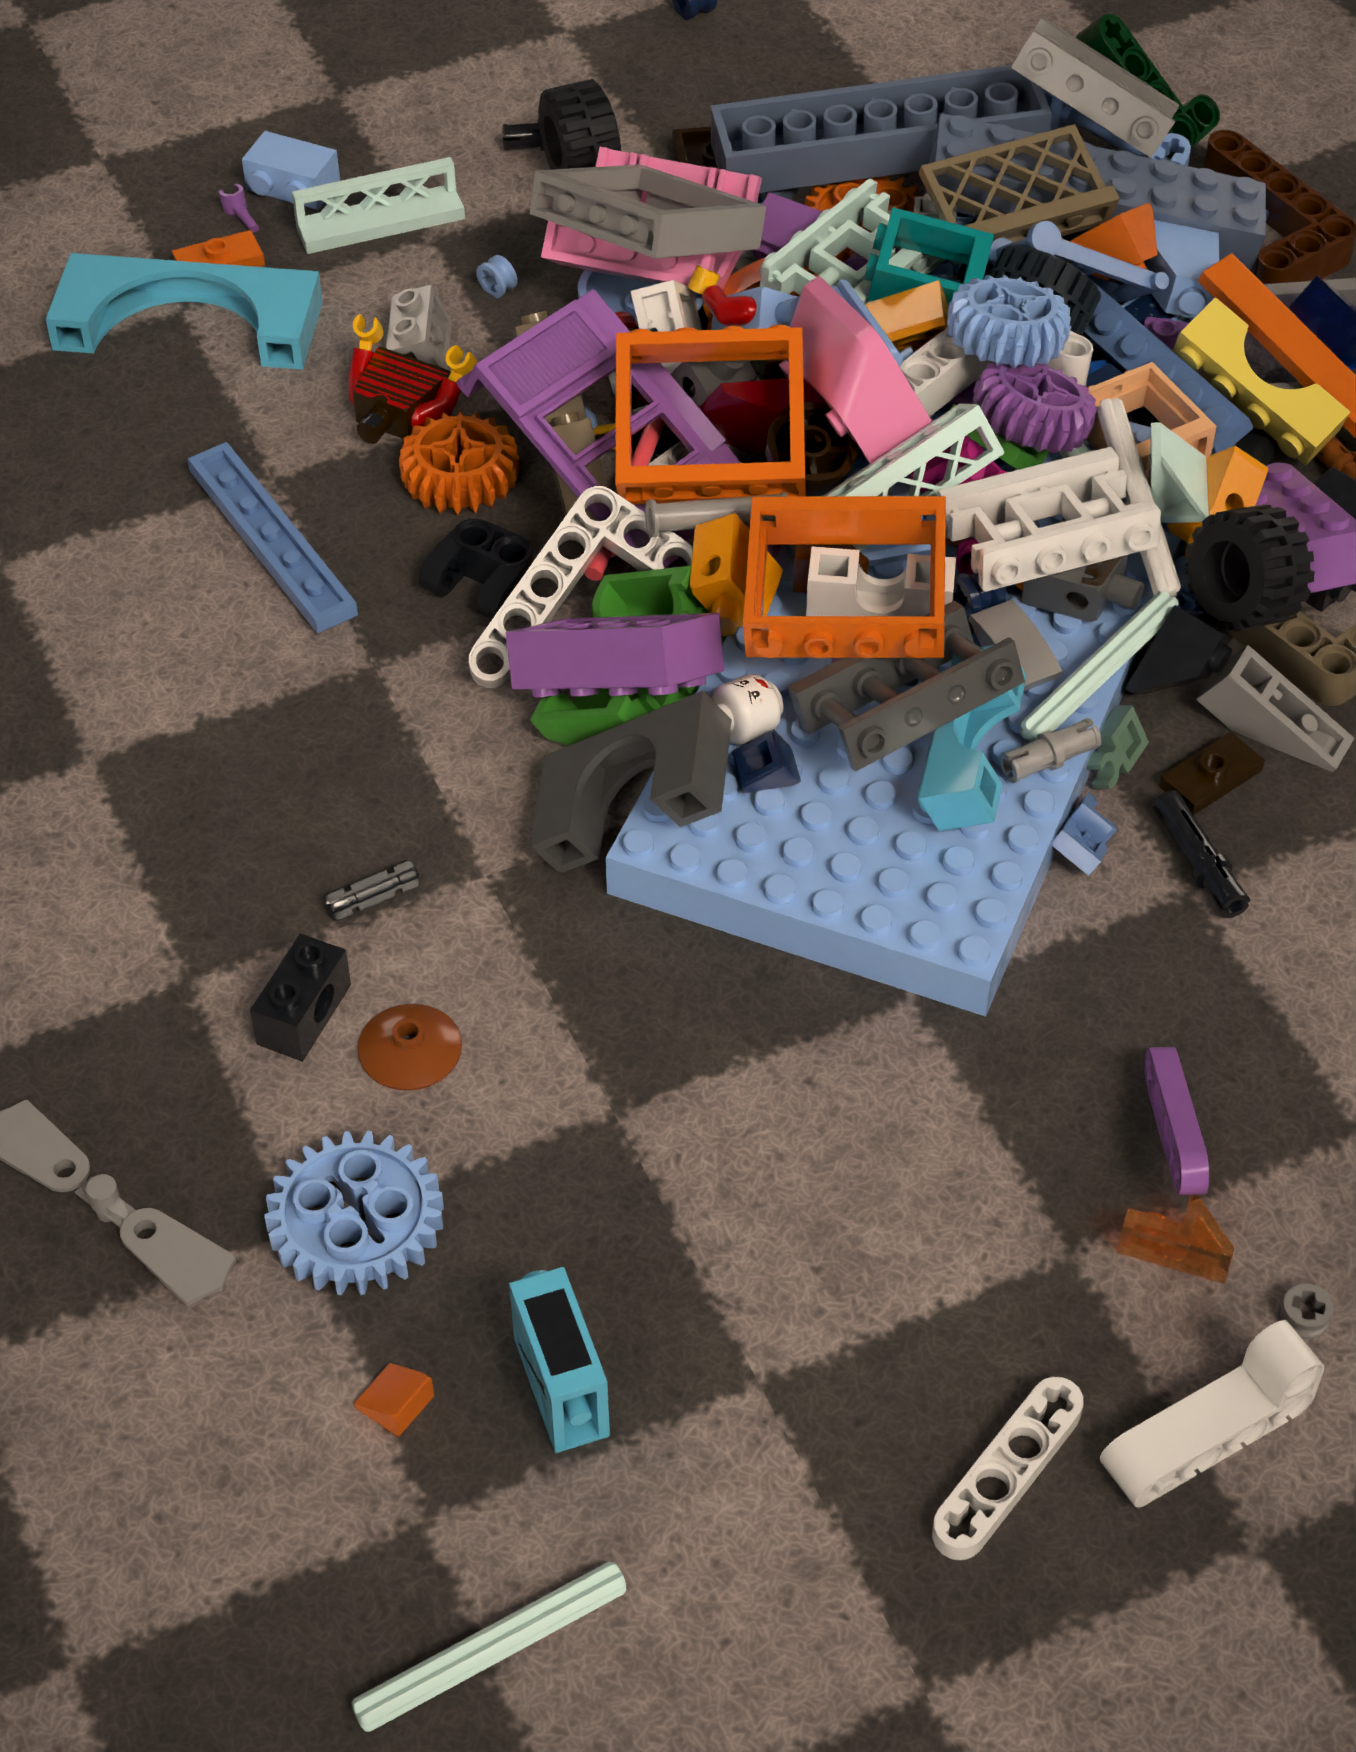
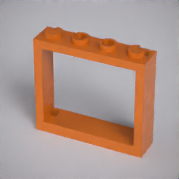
(708, 481)
(845, 522)

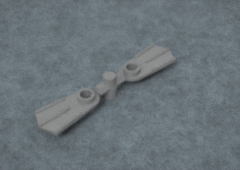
(174, 1254)

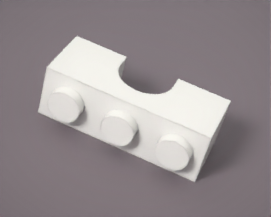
(843, 589)

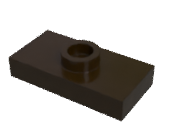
(1213, 772)

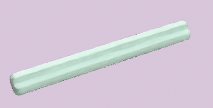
(1098, 667)
(488, 1646)

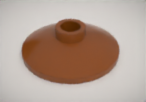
(411, 1062)

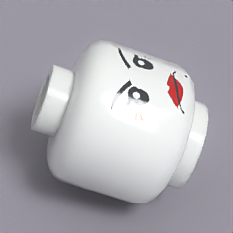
(751, 704)

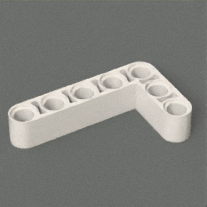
(944, 370)
(567, 572)

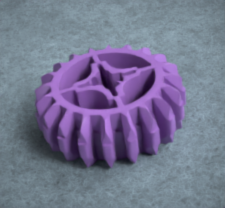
(1036, 406)

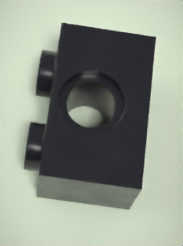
(300, 997)

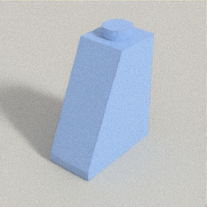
(1183, 256)

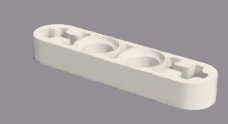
(1003, 1464)

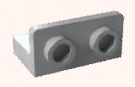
(419, 326)

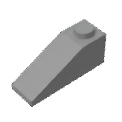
(1271, 710)

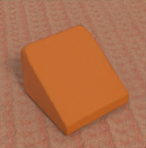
(396, 1397)

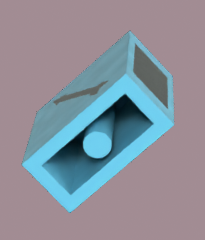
(559, 1359)

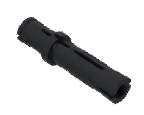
(1209, 867)

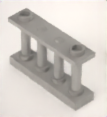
(1096, 87)

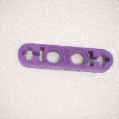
(1176, 1121)

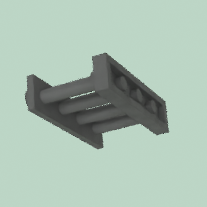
(905, 717)

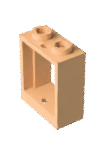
(1163, 399)

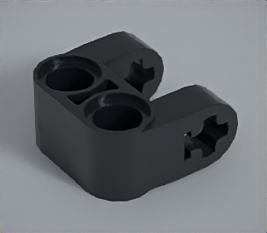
(482, 554)

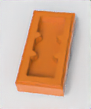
(230, 250)

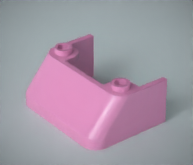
(854, 373)

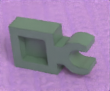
(1120, 746)

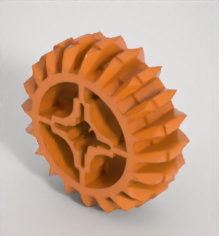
(459, 462)

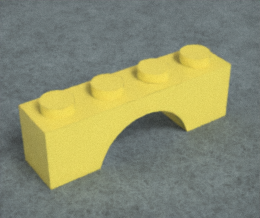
(1296, 418)

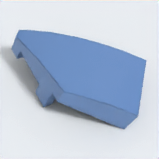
(1085, 836)

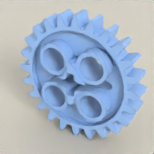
(314, 1237)

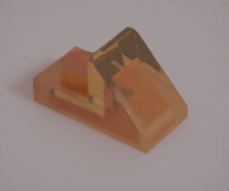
(1190, 1247)

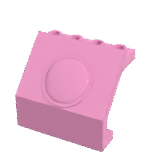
(590, 253)

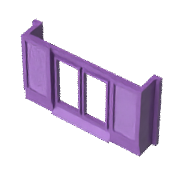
(565, 359)

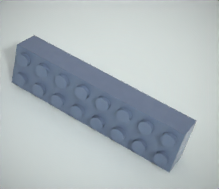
(865, 127)
(1175, 191)

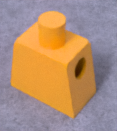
(1232, 483)
(721, 570)

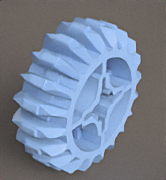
(1008, 321)

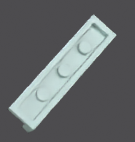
(377, 213)
(919, 449)

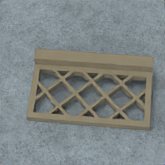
(1070, 214)

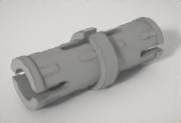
(1050, 750)

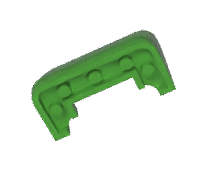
(621, 594)

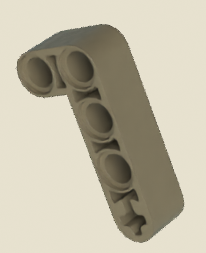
(1307, 656)

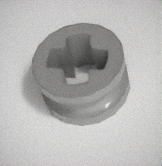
(1321, 1307)

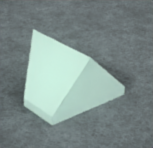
(1177, 477)

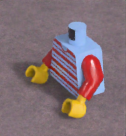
(747, 309)

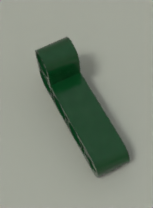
(1115, 41)

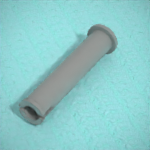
(688, 514)

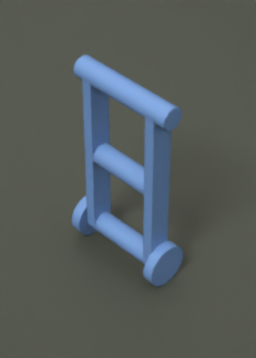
(1047, 238)

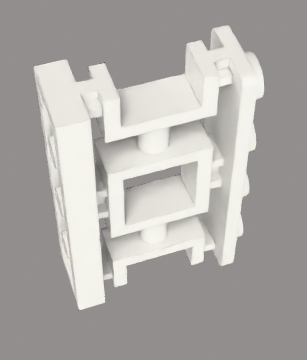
(1078, 487)

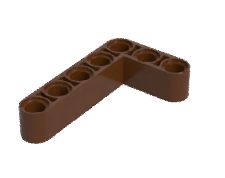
(1314, 231)

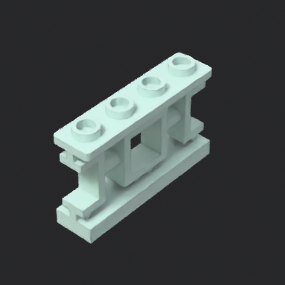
(829, 236)

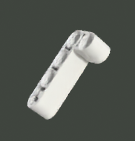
(1208, 1426)

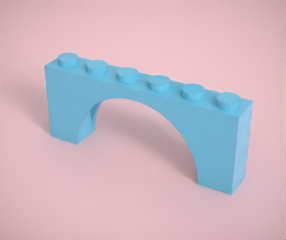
(106, 289)

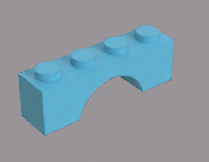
(958, 779)

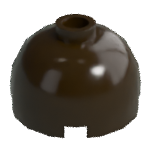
(826, 453)

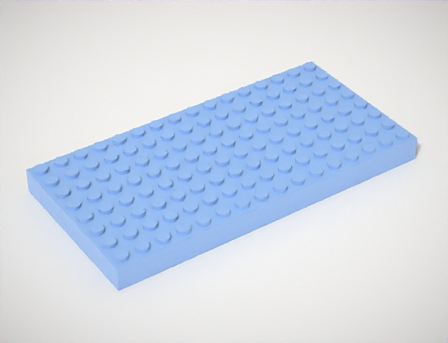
(849, 857)

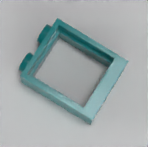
(928, 237)

